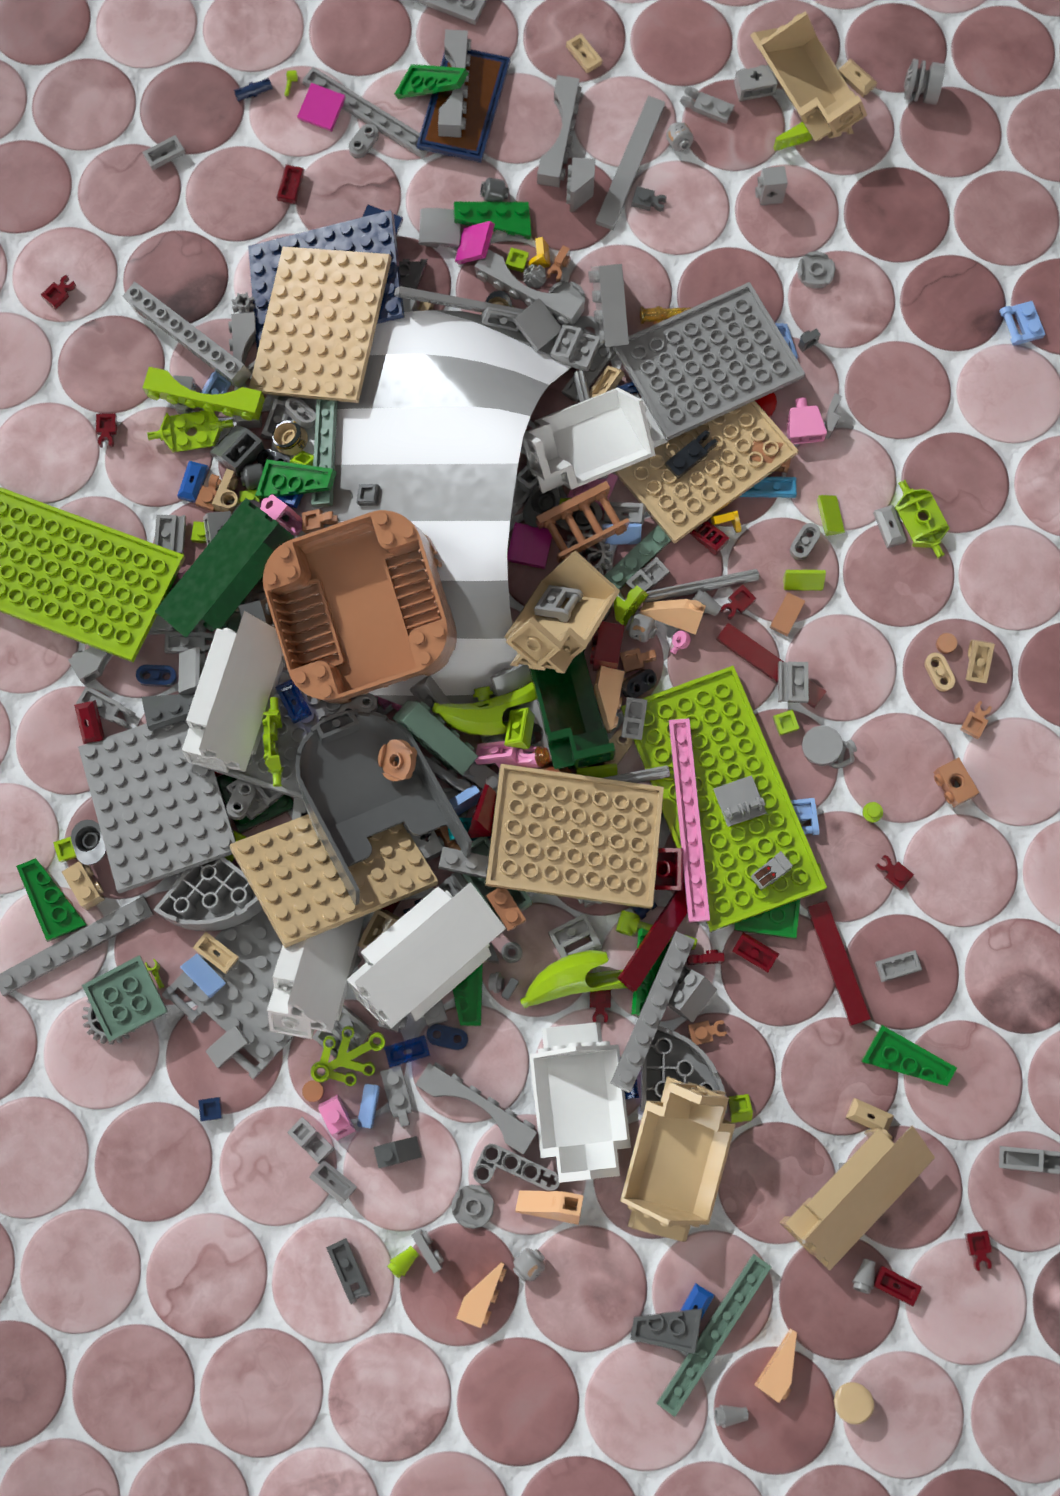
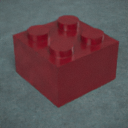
(608, 645)

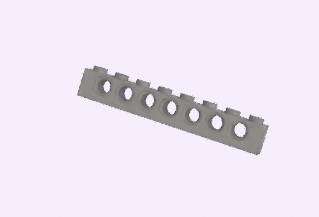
(187, 335)

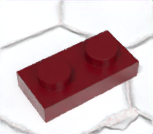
(755, 952)

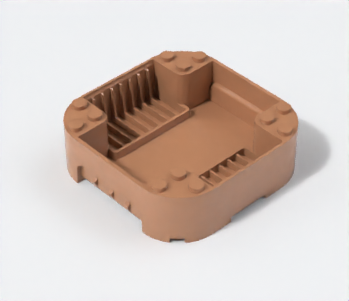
(359, 607)

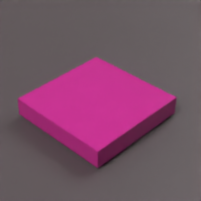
(321, 107)
(474, 242)
(529, 546)

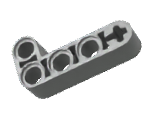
(499, 1162)

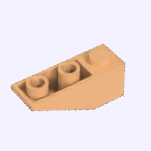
(607, 692)
(551, 1205)
(476, 1302)

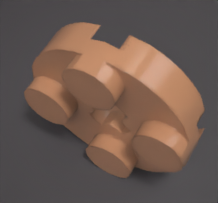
(407, 760)

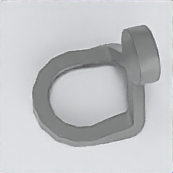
(852, 748)

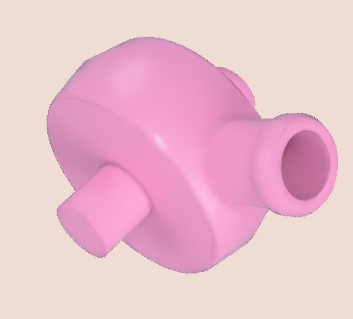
(680, 641)

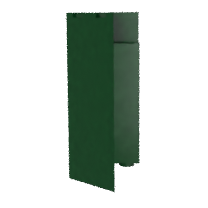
(224, 571)
(571, 716)

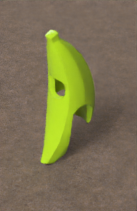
(484, 716)
(571, 977)

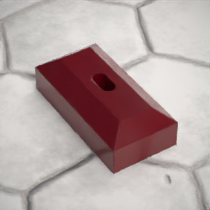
(89, 712)
(908, 1289)

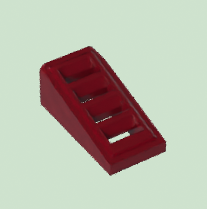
(713, 548)

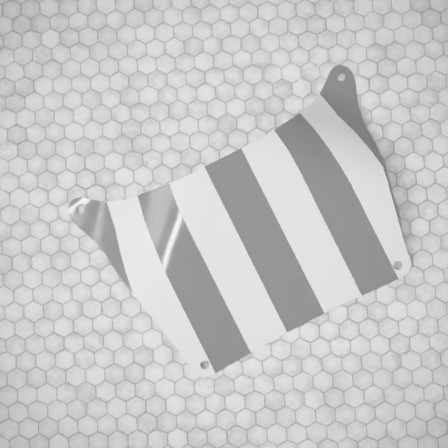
(444, 444)

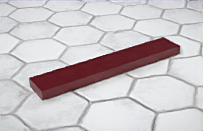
(761, 658)
(655, 941)
(838, 963)

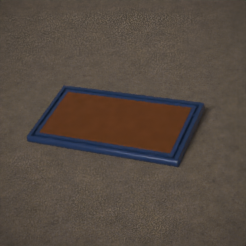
(485, 87)

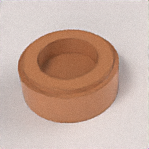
(946, 643)
(313, 1091)

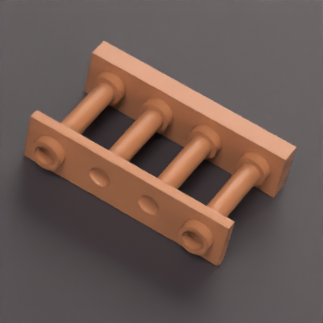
(582, 502)

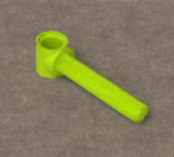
(629, 925)

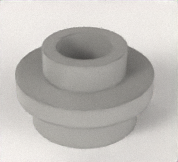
(511, 945)
(496, 982)

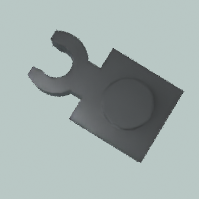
(645, 198)

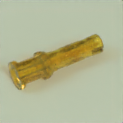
(658, 314)

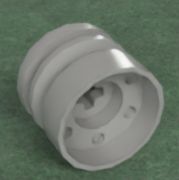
(924, 81)

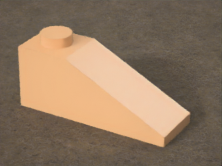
(681, 613)
(778, 1372)

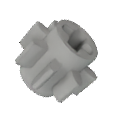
(534, 276)
(239, 302)

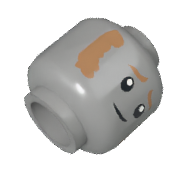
(679, 136)
(641, 627)
(529, 1264)

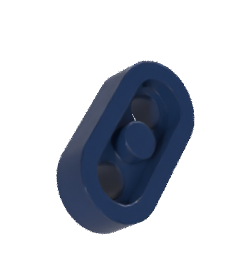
(157, 675)
(447, 1037)

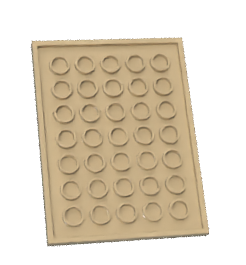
(320, 324)
(714, 481)
(575, 836)
(303, 889)

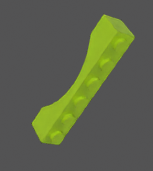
(241, 402)

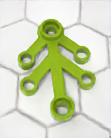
(345, 1058)

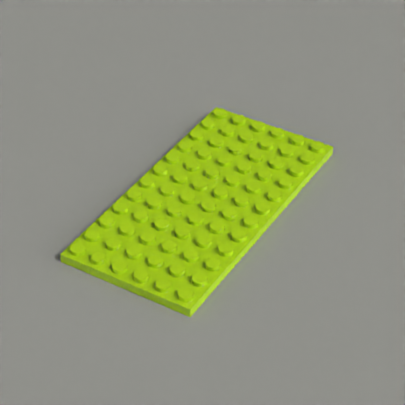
(80, 576)
(727, 749)

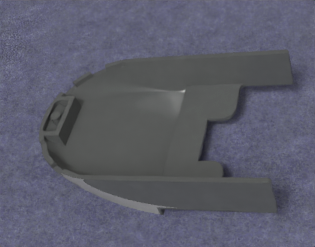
(352, 797)

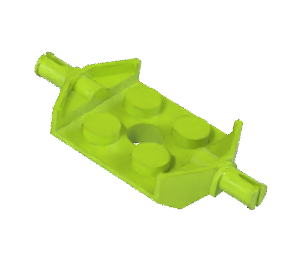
(175, 429)
(927, 532)
(270, 735)

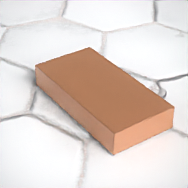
(787, 614)

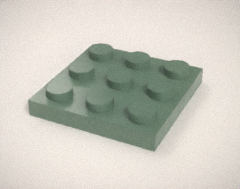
(124, 998)

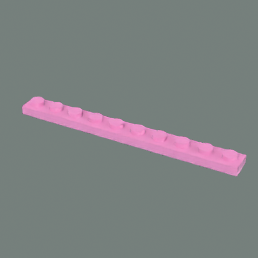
(689, 821)

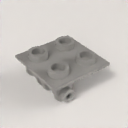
(740, 801)

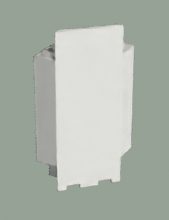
(591, 440)
(233, 696)
(425, 955)
(313, 981)
(576, 1107)

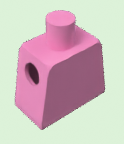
(805, 423)
(277, 509)
(336, 1118)

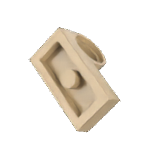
(225, 493)
(980, 659)

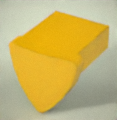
(543, 254)
(730, 516)

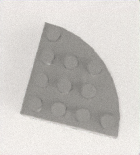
(610, 304)
(210, 898)
(676, 1058)

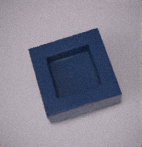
(210, 1109)

